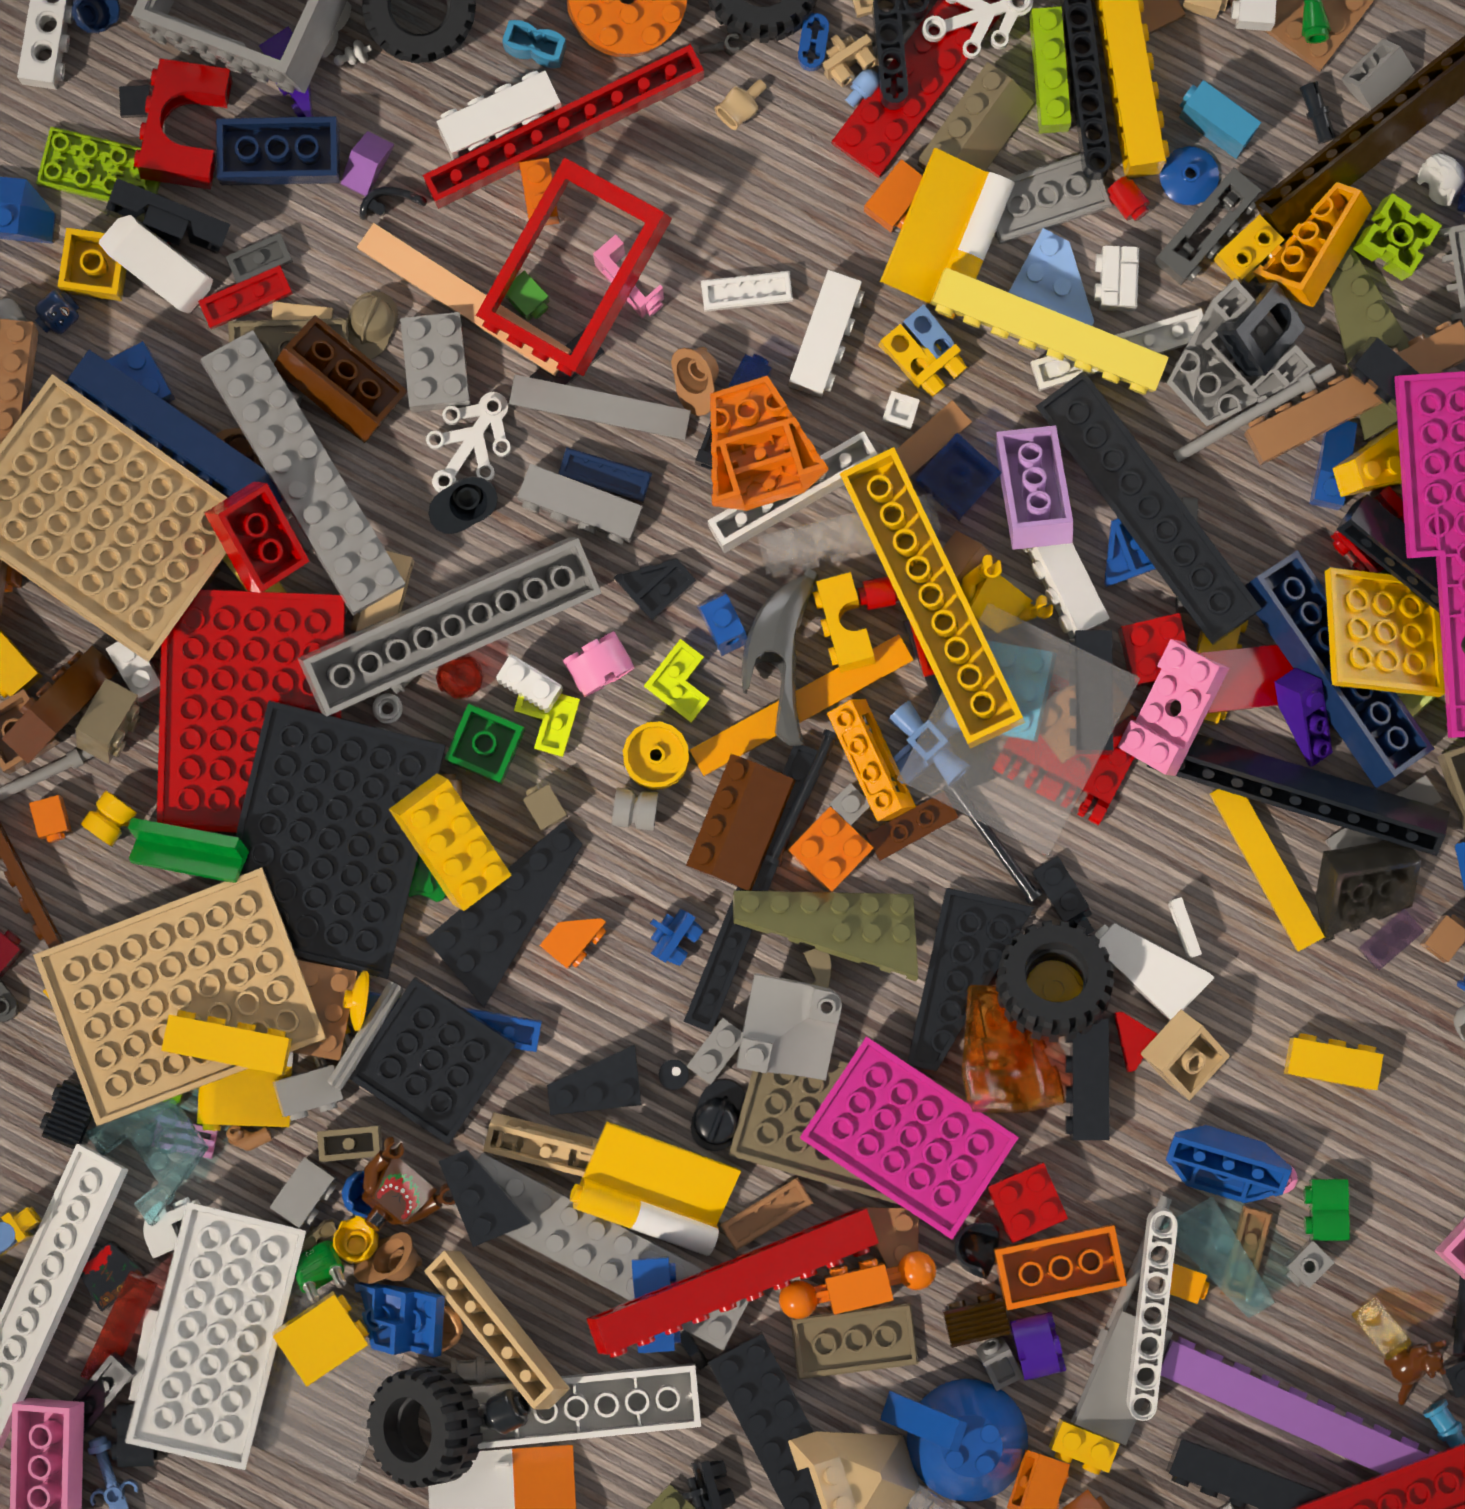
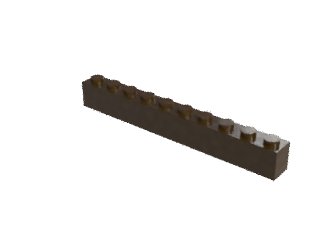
(1367, 140)

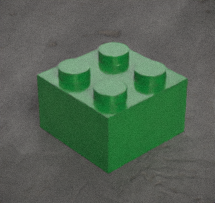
(485, 744)

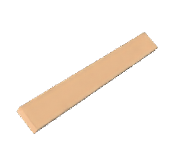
(447, 288)

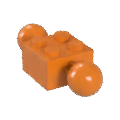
(858, 1287)

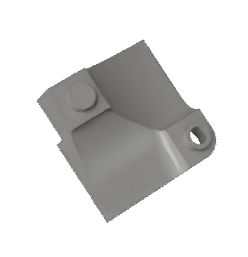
(788, 1028)

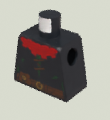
(107, 1272)

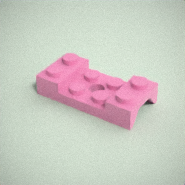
(1158, 735)

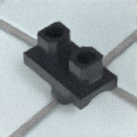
(703, 1486)

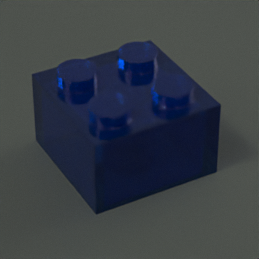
(958, 477)

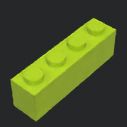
(1050, 70)

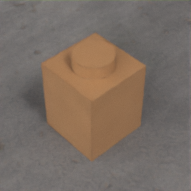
(1445, 937)

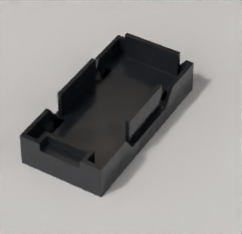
(167, 217)

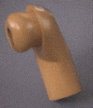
(247, 1140)

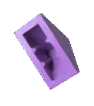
(366, 163)

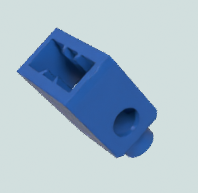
(723, 623)

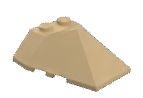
(857, 1469)

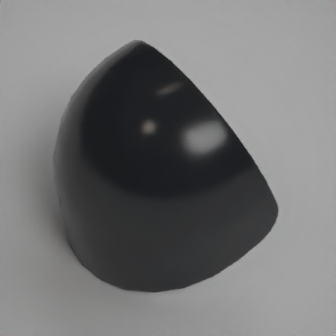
(975, 1248)

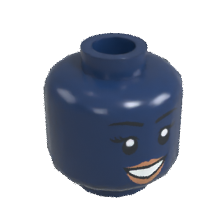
(56, 312)

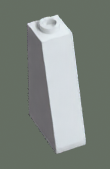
(1153, 971)

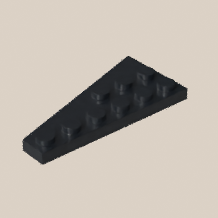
(489, 933)
(964, 953)

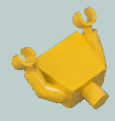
(987, 586)

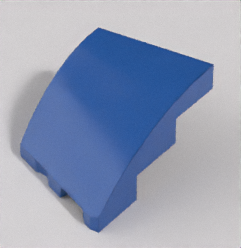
(402, 1319)

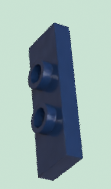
(605, 474)

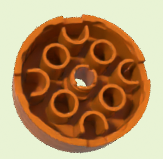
(626, 28)

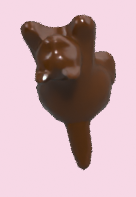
(1414, 1363)

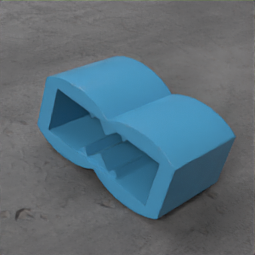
(541, 45)

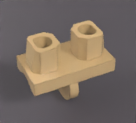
(845, 54)

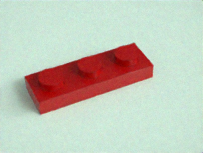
(245, 297)

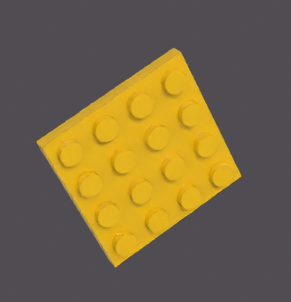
(1382, 635)

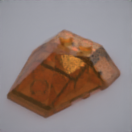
(1002, 1065)

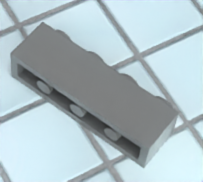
(579, 503)

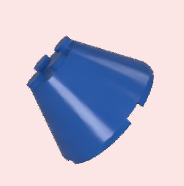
(989, 1449)

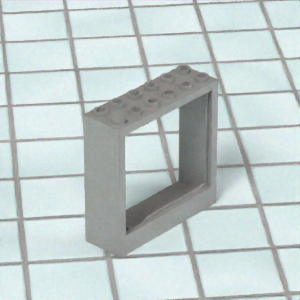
(290, 73)

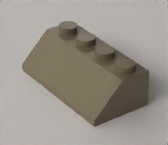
(981, 120)

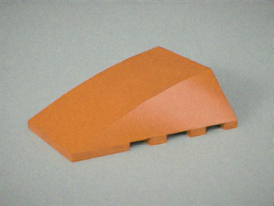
(758, 448)

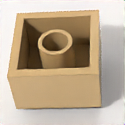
(1185, 1054)

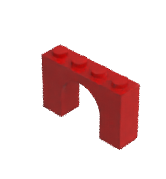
(174, 86)

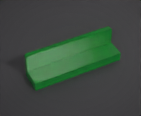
(187, 850)

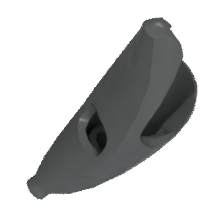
(773, 641)

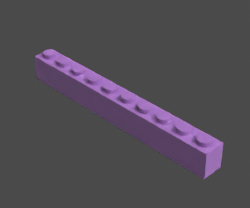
(1287, 1409)

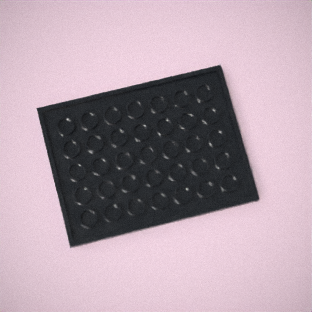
(327, 835)

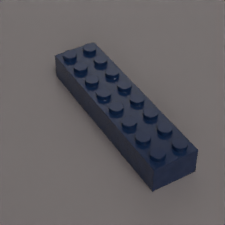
(1369, 721)

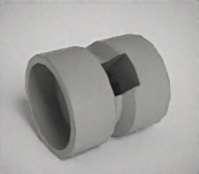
(635, 809)

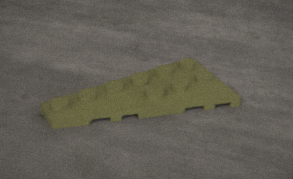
(1362, 315)
(846, 925)

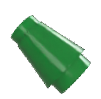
(1315, 22)

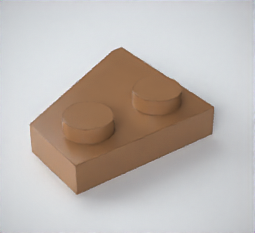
(896, 1232)

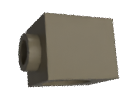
(544, 806)

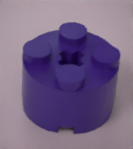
(1037, 1346)

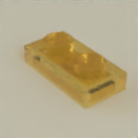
(1381, 1328)

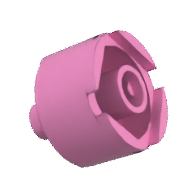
(599, 664)

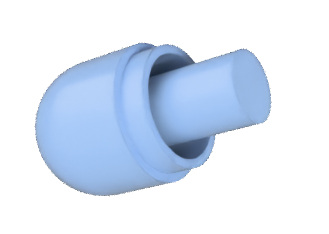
(863, 86)

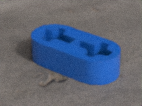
(820, 42)

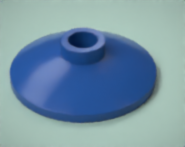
(1184, 189)

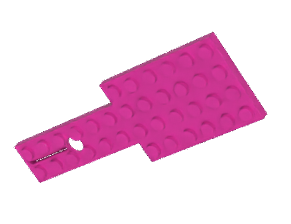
(1434, 507)

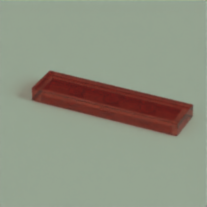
(121, 1321)

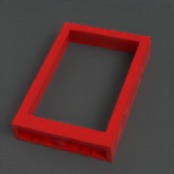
(617, 293)

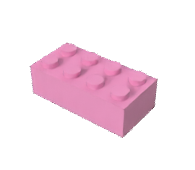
(47, 1454)

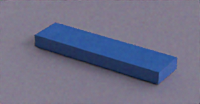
(923, 1421)

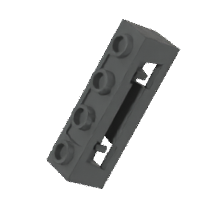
(1239, 190)

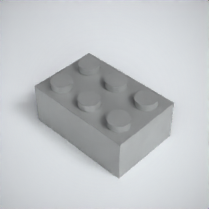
(435, 362)

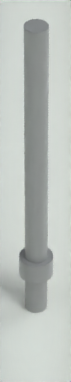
(1305, 383)
(73, 759)
(1131, 1279)

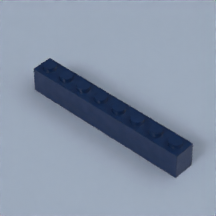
(166, 427)

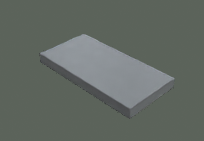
(1051, 198)
(1104, 1397)

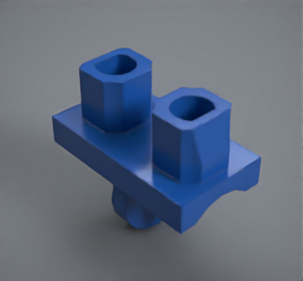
(671, 932)

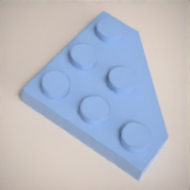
(1053, 279)

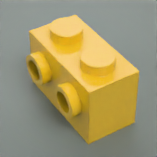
(1248, 250)
(1083, 1445)

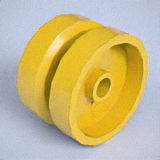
(660, 773)

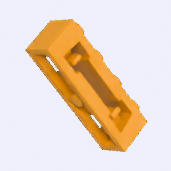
(870, 759)

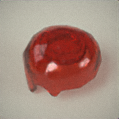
(460, 677)

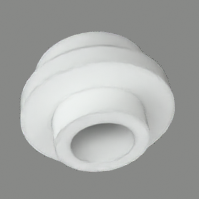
(383, 699)

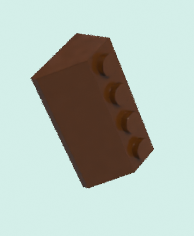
(339, 378)
(740, 822)

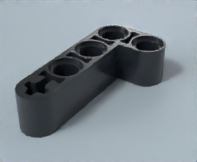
(893, 49)

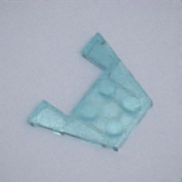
(164, 1142)

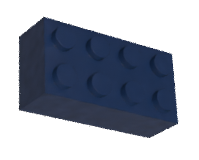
(278, 150)

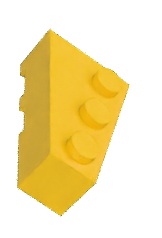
(1371, 466)

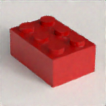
(257, 537)

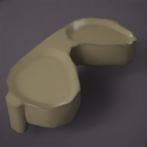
(324, 1229)

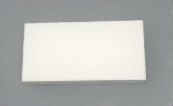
(1184, 927)

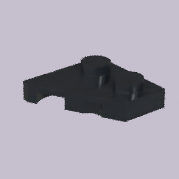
(656, 586)

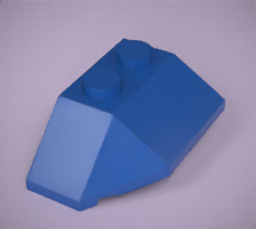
(24, 213)
(1227, 1164)

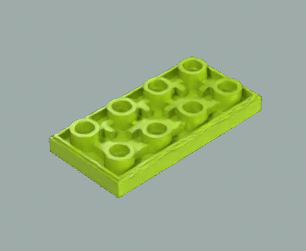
(88, 165)

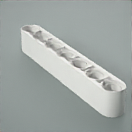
(1156, 1328)

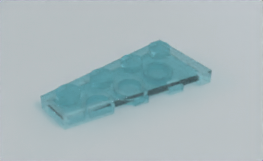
(1218, 1252)

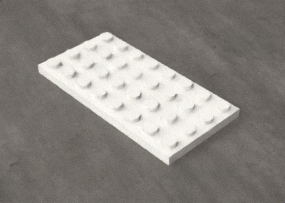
(215, 1336)

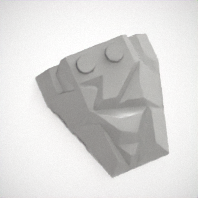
(1209, 375)

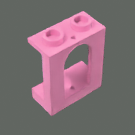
(605, 260)

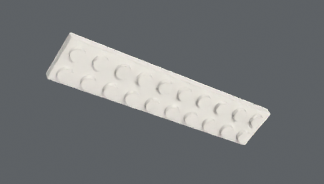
(52, 1271)

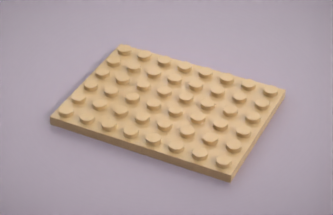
(104, 518)
(202, 955)

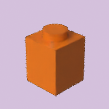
(50, 818)

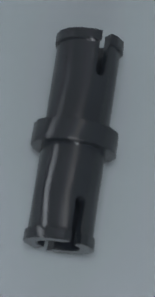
(1318, 112)

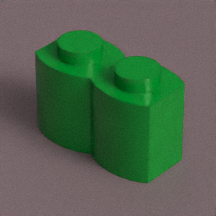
(1328, 1210)

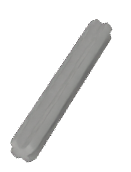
(365, 1036)

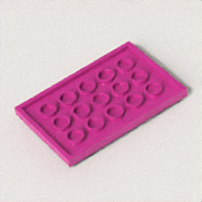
(908, 1137)

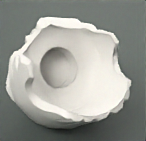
(1443, 176)

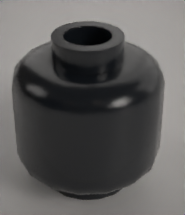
(506, 1411)

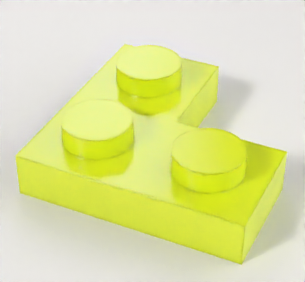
(671, 684)
(555, 724)

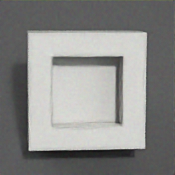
(900, 410)

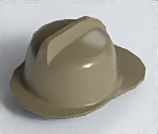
(372, 322)

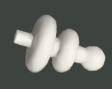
(351, 55)

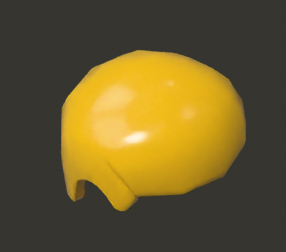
(355, 1240)

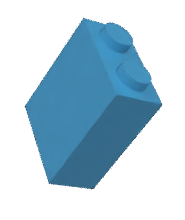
(1218, 118)

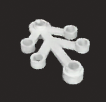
(983, 14)
(472, 437)

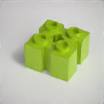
(1414, 235)

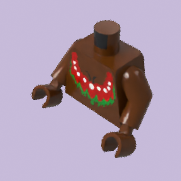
(398, 1191)

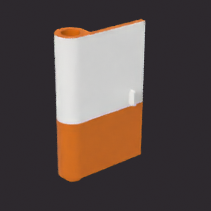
(512, 1481)

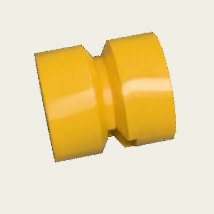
(108, 818)

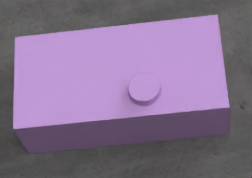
(1034, 487)

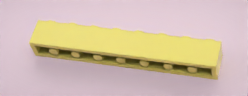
(1049, 330)

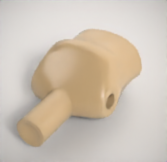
(739, 105)

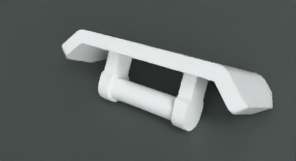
(156, 263)

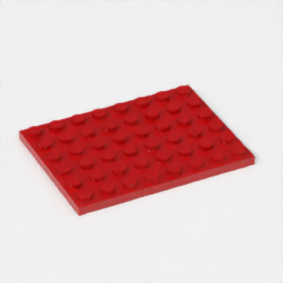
(215, 687)

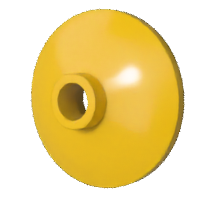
(357, 1000)

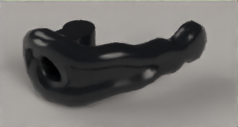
(370, 204)

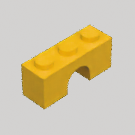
(849, 648)

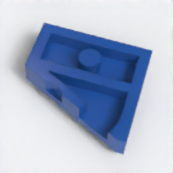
(1124, 556)

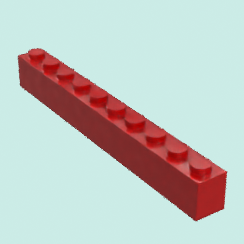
(564, 126)
(732, 1281)

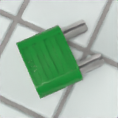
(318, 1268)

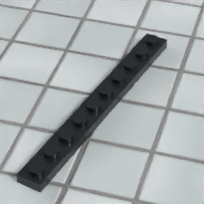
(734, 937)

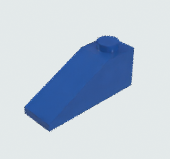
(1335, 448)

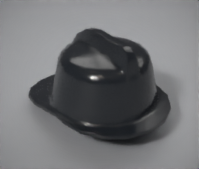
(462, 504)
(717, 1115)

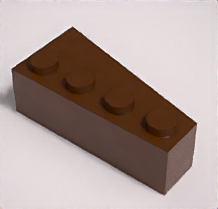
(58, 702)

